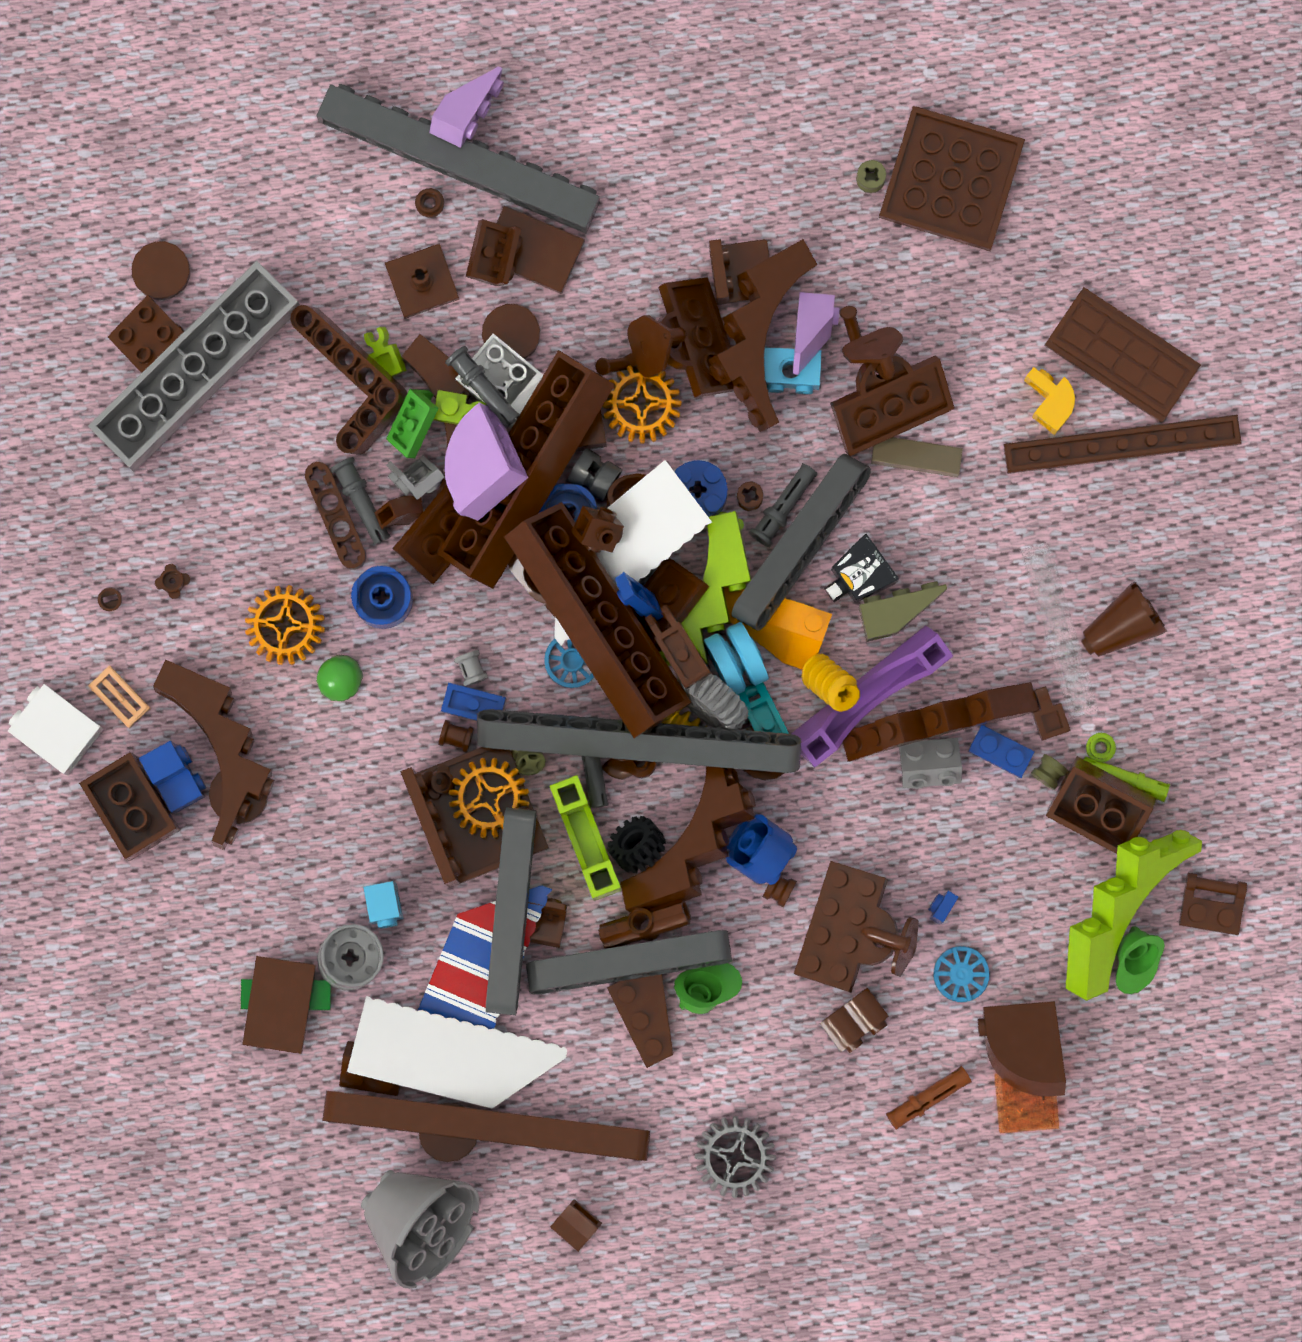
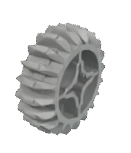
(716, 703)
(760, 1164)

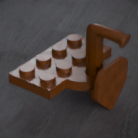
(681, 338)
(889, 401)
(849, 927)

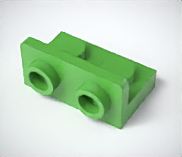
(412, 422)

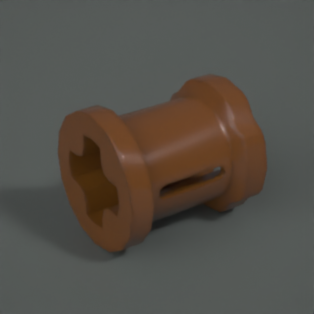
(747, 487)
(456, 736)

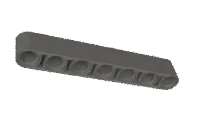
(801, 542)
(511, 911)
(628, 962)

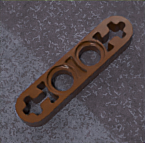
(339, 514)

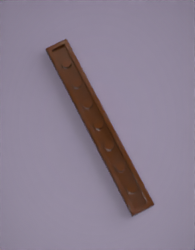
(1122, 444)

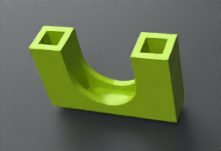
(585, 838)

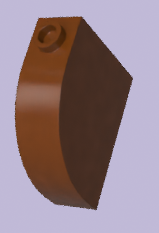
(1025, 1046)

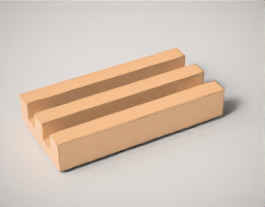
(102, 679)

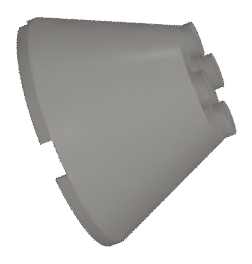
(419, 1223)

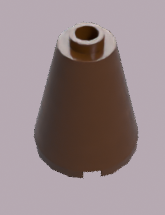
(1123, 623)

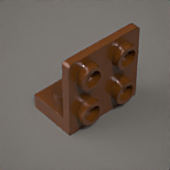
(730, 261)

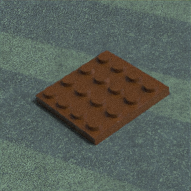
(951, 178)

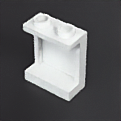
(54, 729)

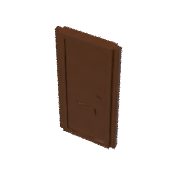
(1122, 355)

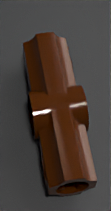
(661, 920)

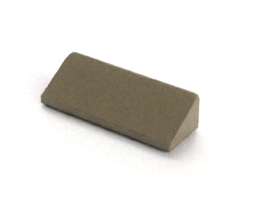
(918, 456)

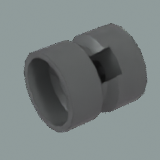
(605, 474)

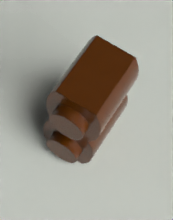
(855, 1020)

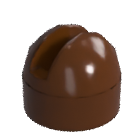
(112, 604)

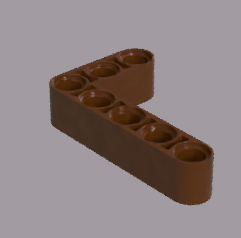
(356, 372)

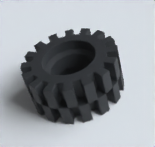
(645, 852)

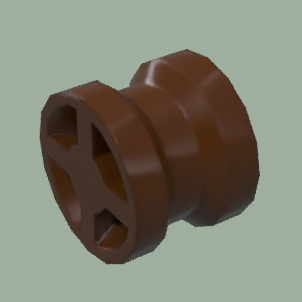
(780, 890)

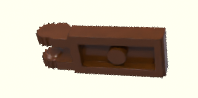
(679, 649)

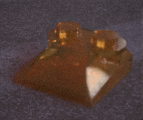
(1023, 1111)

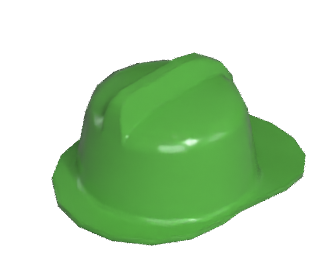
(1138, 960)
(707, 987)

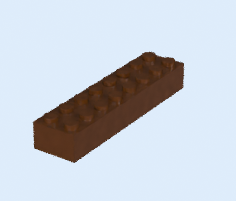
(545, 442)
(597, 620)

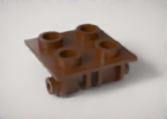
(145, 334)

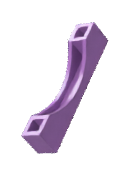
(908, 663)

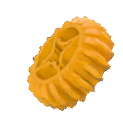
(655, 403)
(286, 610)
(476, 775)

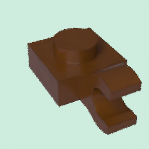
(1050, 718)

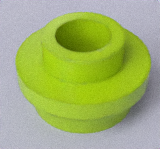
(1107, 740)

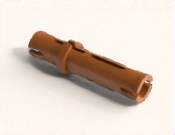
(929, 1097)

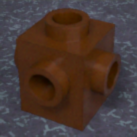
(598, 529)

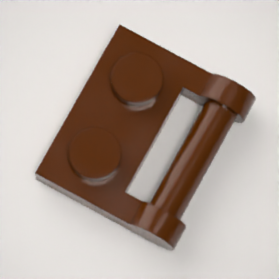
(1211, 914)

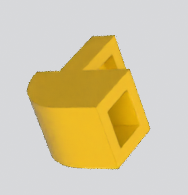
(1058, 402)

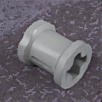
(471, 668)

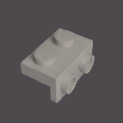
(417, 479)
(931, 763)

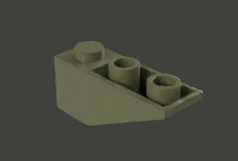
(890, 615)

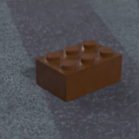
(1100, 805)
(129, 806)

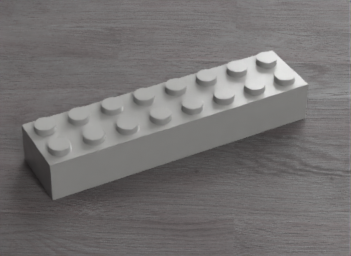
(195, 366)

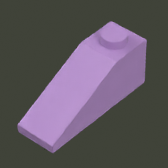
(813, 327)

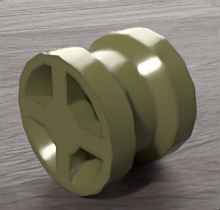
(867, 181)
(528, 762)
(1049, 772)

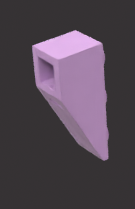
(461, 108)

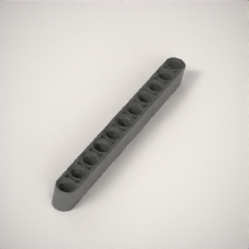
(660, 744)

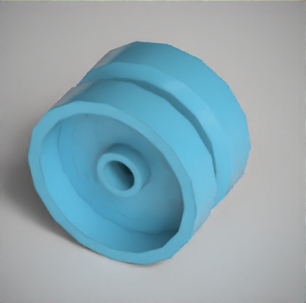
(739, 658)

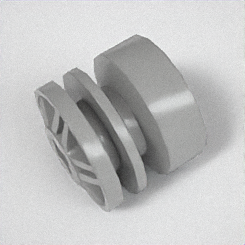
(364, 947)

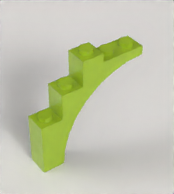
(725, 568)
(1115, 902)

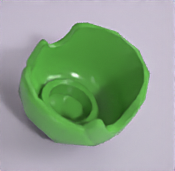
(339, 678)

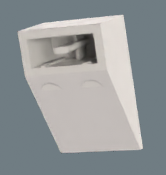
(507, 372)

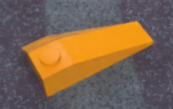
(791, 633)

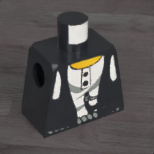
(861, 572)

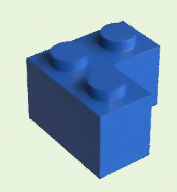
(171, 774)

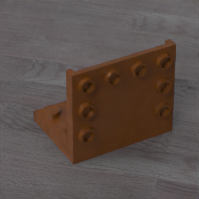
(454, 848)

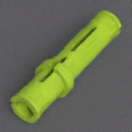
(1148, 785)

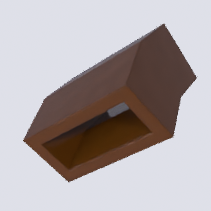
(399, 511)
(576, 1225)

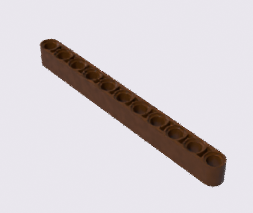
(486, 1125)

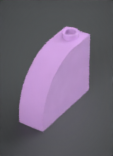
(481, 463)

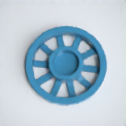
(570, 662)
(961, 974)

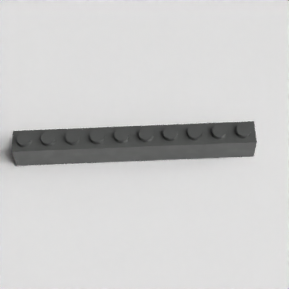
(470, 164)

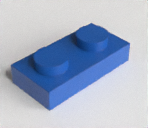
(637, 596)
(469, 702)
(1001, 751)
(942, 906)

